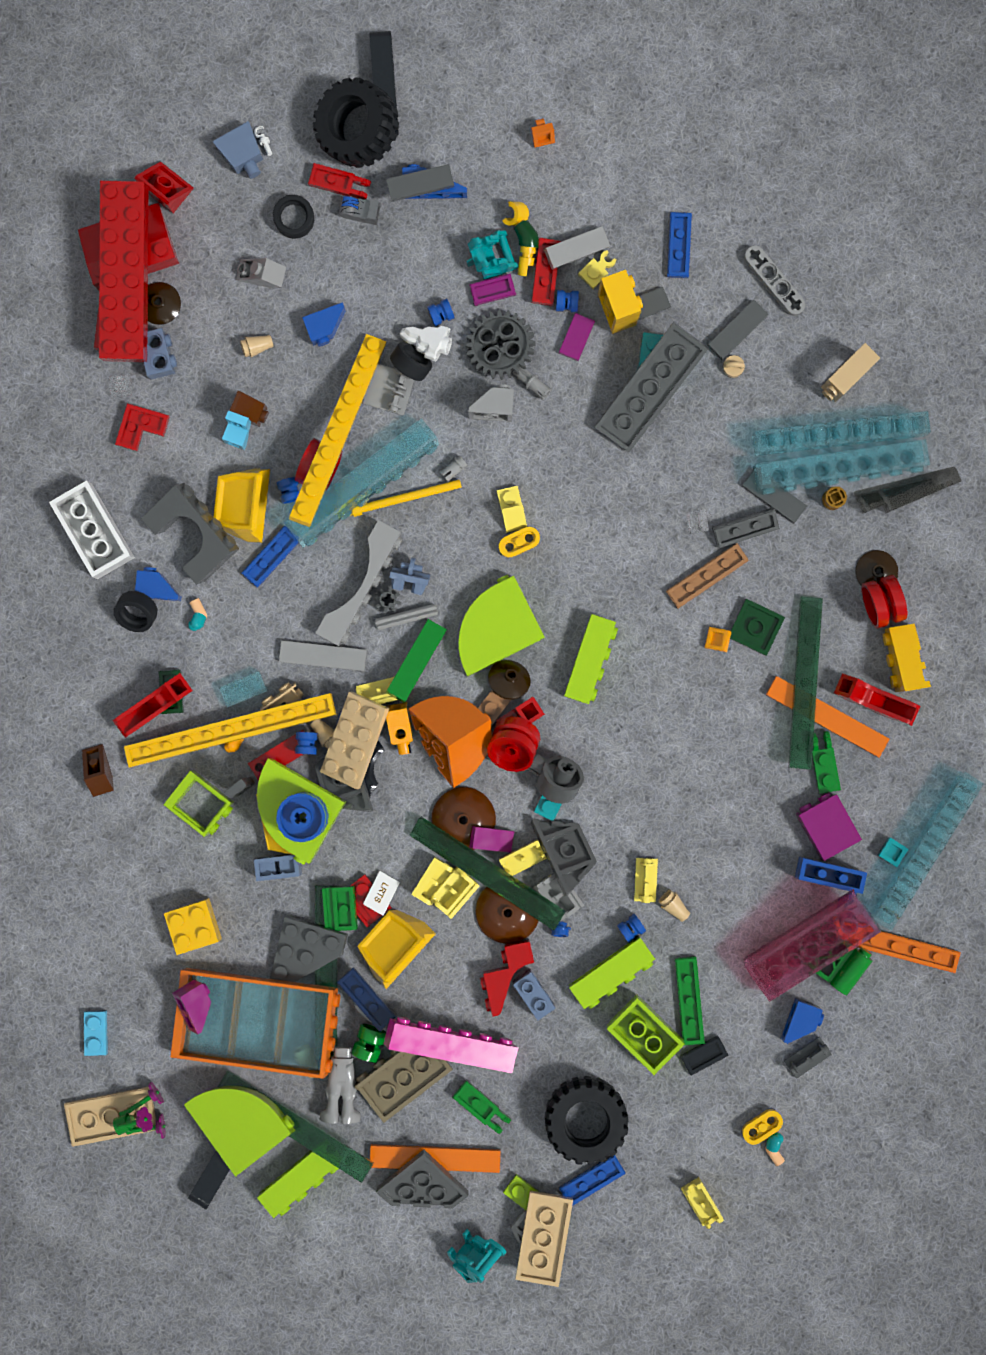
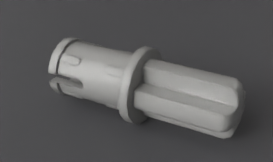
(533, 383)

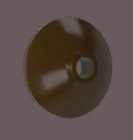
(170, 305)
(868, 562)
(509, 687)

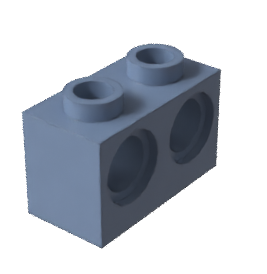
(159, 353)
(276, 867)
(534, 994)

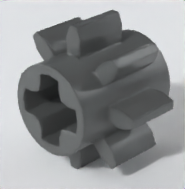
(385, 595)

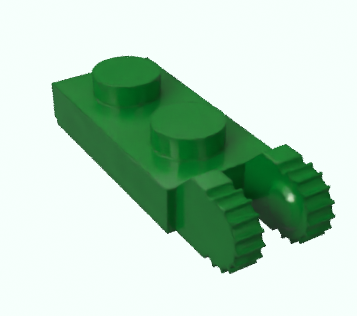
(825, 765)
(480, 1105)

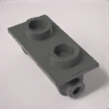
(807, 1057)

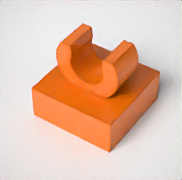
(542, 133)

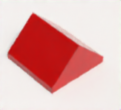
(165, 186)

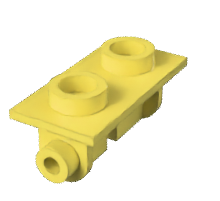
(645, 880)

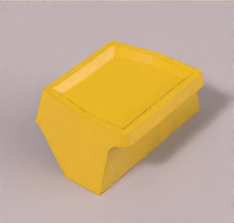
(242, 503)
(394, 945)

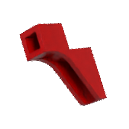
(876, 700)
(152, 705)
(498, 980)

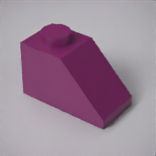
(193, 1004)

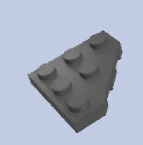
(304, 949)
(422, 1184)

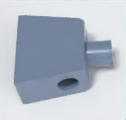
(240, 150)

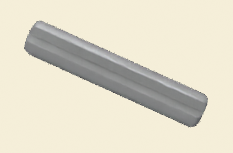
(406, 616)

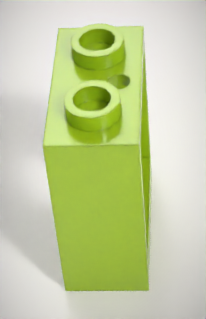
(180, 792)

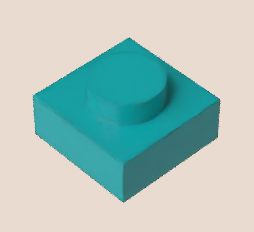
(547, 808)
(892, 852)

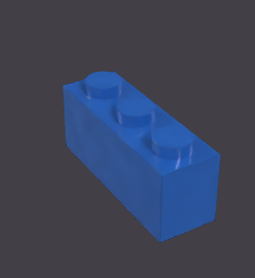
(830, 875)

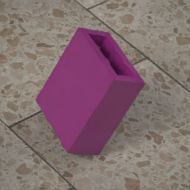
(828, 826)

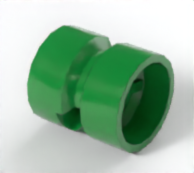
(370, 1035)

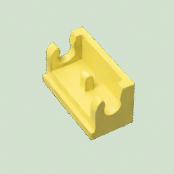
(376, 691)
(523, 858)
(431, 880)
(454, 892)
(702, 1203)

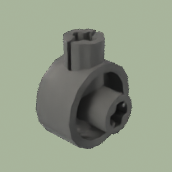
(557, 778)

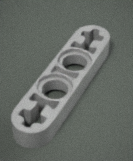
(778, 278)

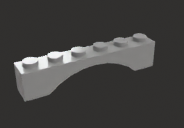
(338, 622)

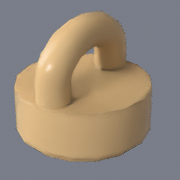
(733, 366)

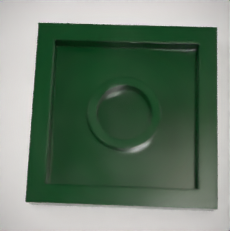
(756, 627)

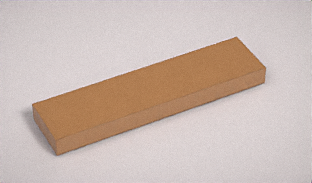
(707, 575)

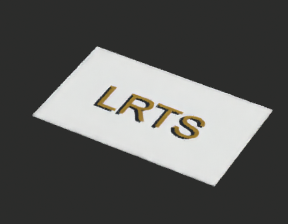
(381, 893)

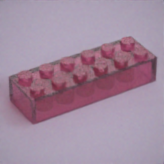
(811, 945)

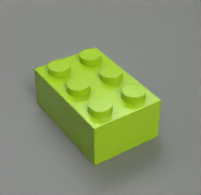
(645, 1034)

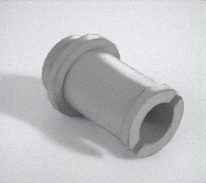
(455, 467)

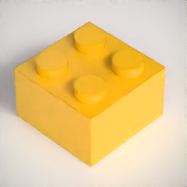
(192, 926)

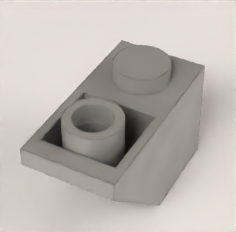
(261, 272)

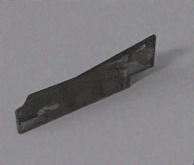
(905, 491)

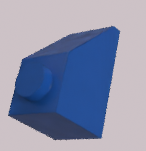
(324, 324)
(155, 585)
(801, 1021)

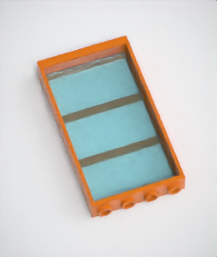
(261, 1024)

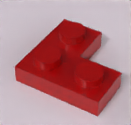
(135, 422)

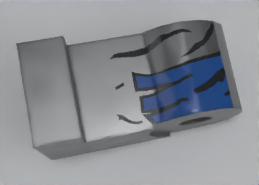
(359, 210)

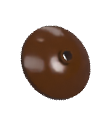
(467, 803)
(496, 925)

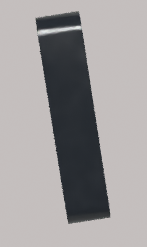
(383, 63)
(209, 1181)

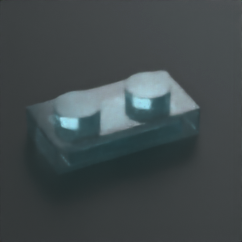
(243, 689)

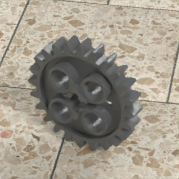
(495, 326)

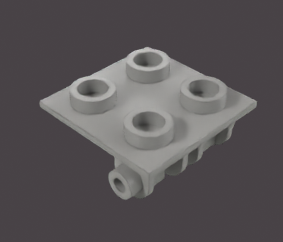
(389, 390)

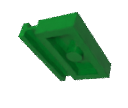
(340, 908)

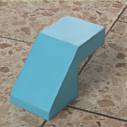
(237, 430)

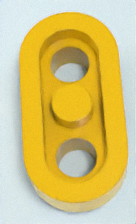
(518, 540)
(763, 1129)

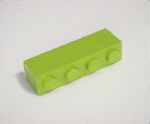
(590, 659)
(612, 972)
(294, 1183)

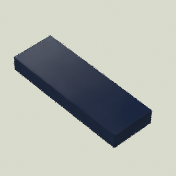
(366, 999)

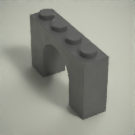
(216, 543)

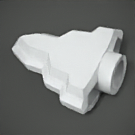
(429, 341)

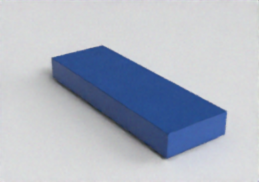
(679, 245)
(270, 557)
(592, 1179)

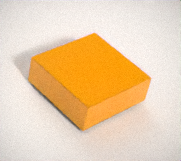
(718, 639)

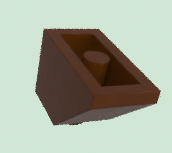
(250, 408)
(97, 770)

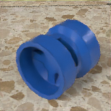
(572, 301)
(440, 312)
(288, 490)
(306, 743)
(635, 924)

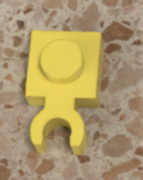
(596, 270)

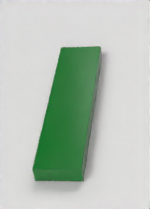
(416, 661)
(689, 1000)

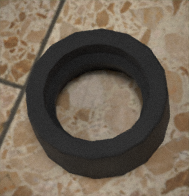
(293, 200)
(410, 361)
(140, 601)

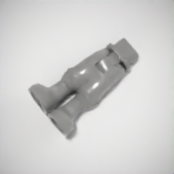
(341, 1083)

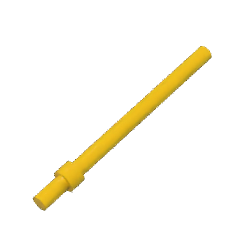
(406, 497)

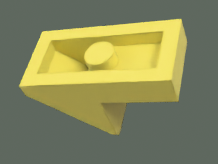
(511, 509)

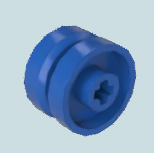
(289, 817)

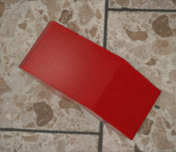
(527, 710)

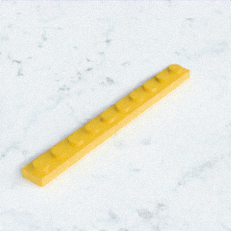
(337, 431)
(230, 730)

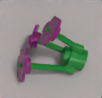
(127, 1124)

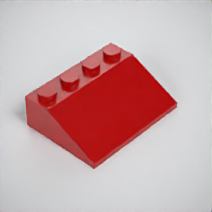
(160, 246)

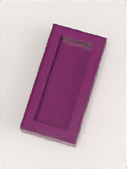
(492, 289)
(576, 337)
(491, 839)

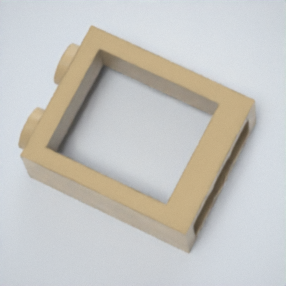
(849, 373)

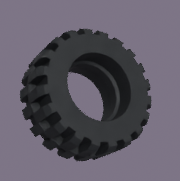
(337, 106)
(586, 1149)

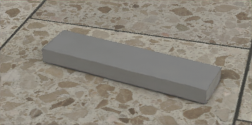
(323, 655)

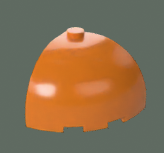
(453, 734)

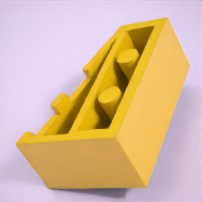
(904, 658)

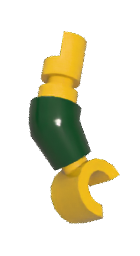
(526, 235)

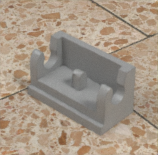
(551, 890)

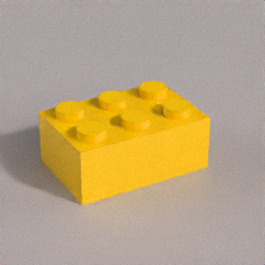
(619, 301)

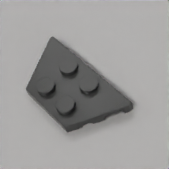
(356, 798)
(565, 851)

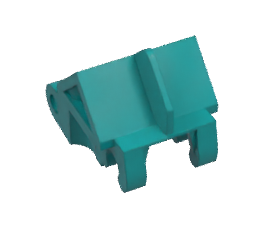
(484, 257)
(475, 1257)

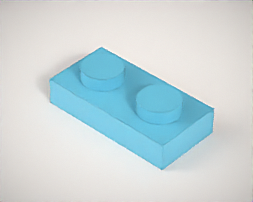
(95, 1033)

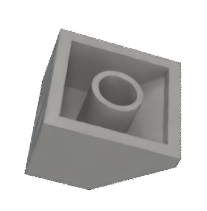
(494, 405)

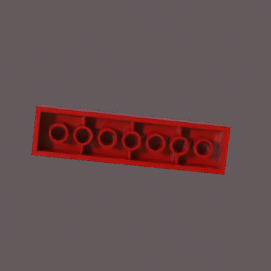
(123, 271)

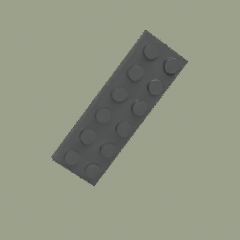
(651, 387)

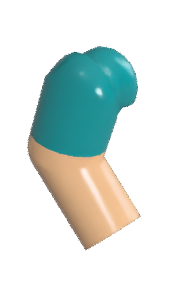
(199, 616)
(772, 1148)

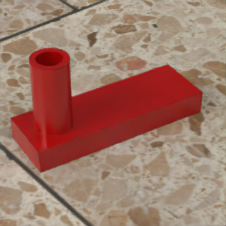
(282, 753)

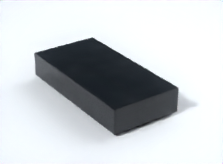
(704, 1055)

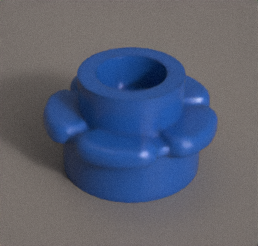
(561, 930)

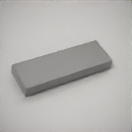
(577, 247)

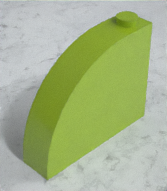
(496, 626)
(273, 788)
(239, 1124)

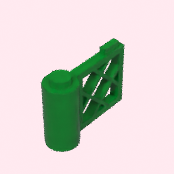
(848, 970)

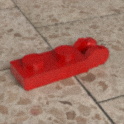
(337, 181)

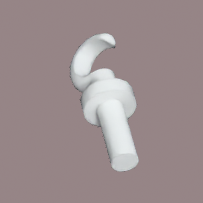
(264, 141)

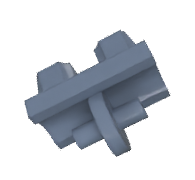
(409, 574)

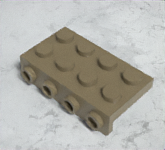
(399, 1081)

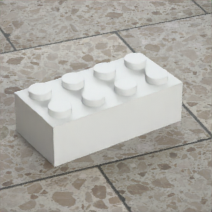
(91, 530)

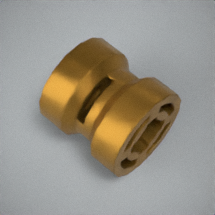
(831, 500)

